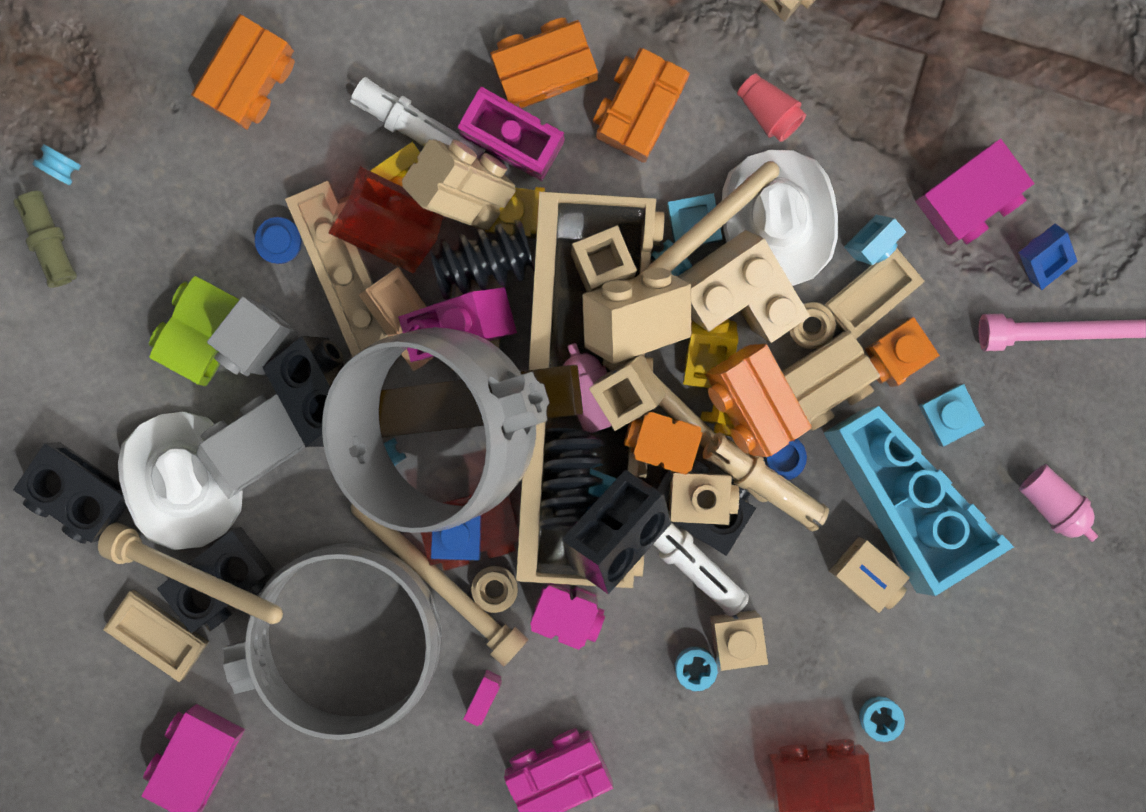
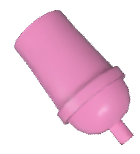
(589, 372)
(1059, 503)

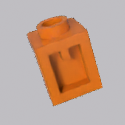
(901, 353)

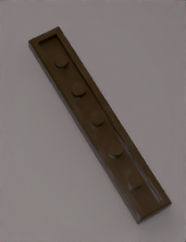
(453, 406)

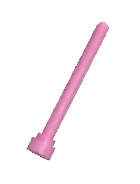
(998, 331)

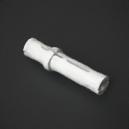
(402, 116)
(724, 593)

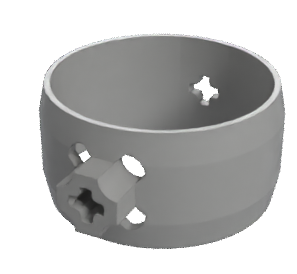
(371, 477)
(251, 664)

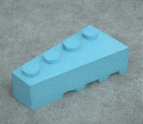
(913, 503)

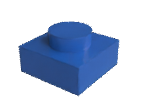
(1048, 256)
(458, 542)

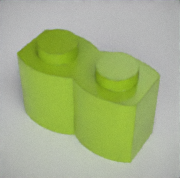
(183, 340)

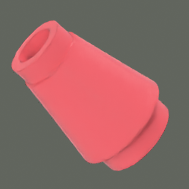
(771, 107)

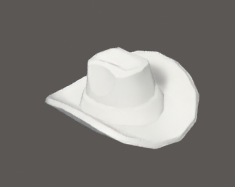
(791, 213)
(169, 486)

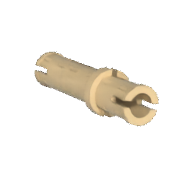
(752, 473)

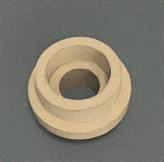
(821, 337)
(490, 603)

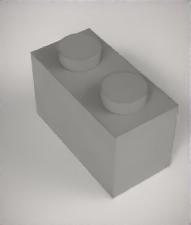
(250, 338)
(249, 446)

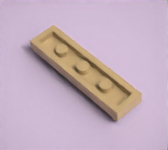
(337, 266)

